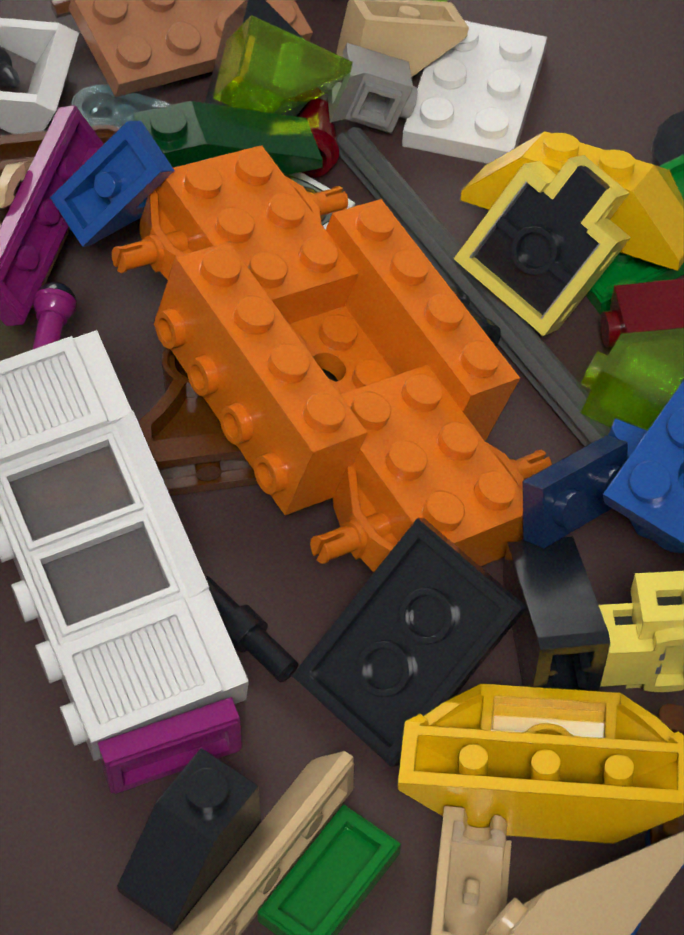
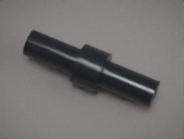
(249, 634)

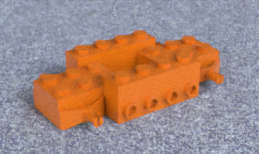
(274, 298)

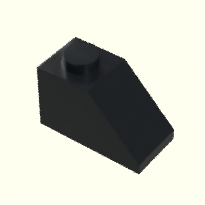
(190, 838)

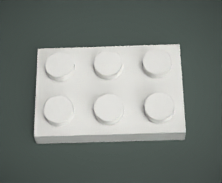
(477, 95)

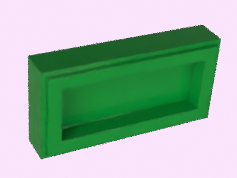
(330, 878)

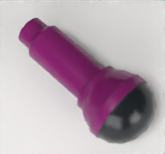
(53, 307)

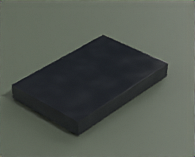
(408, 639)

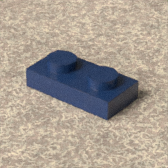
(570, 491)

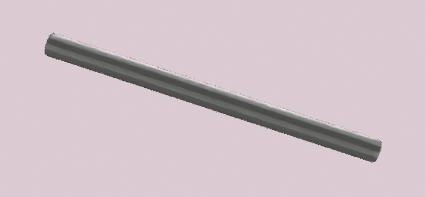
(440, 247)

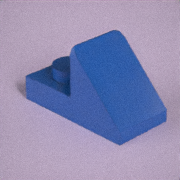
(112, 184)

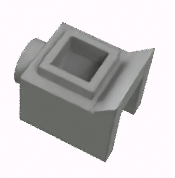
(374, 90)

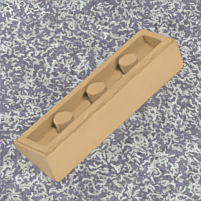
(273, 848)

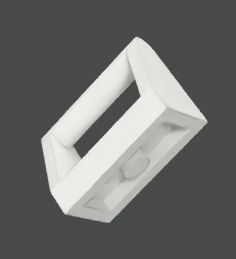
(51, 49)

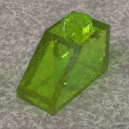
(275, 69)
(635, 377)

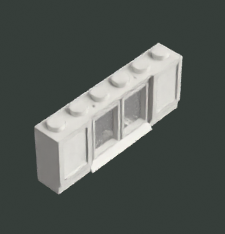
(103, 550)

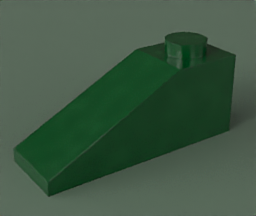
(204, 131)

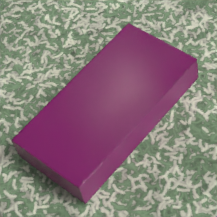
(169, 745)

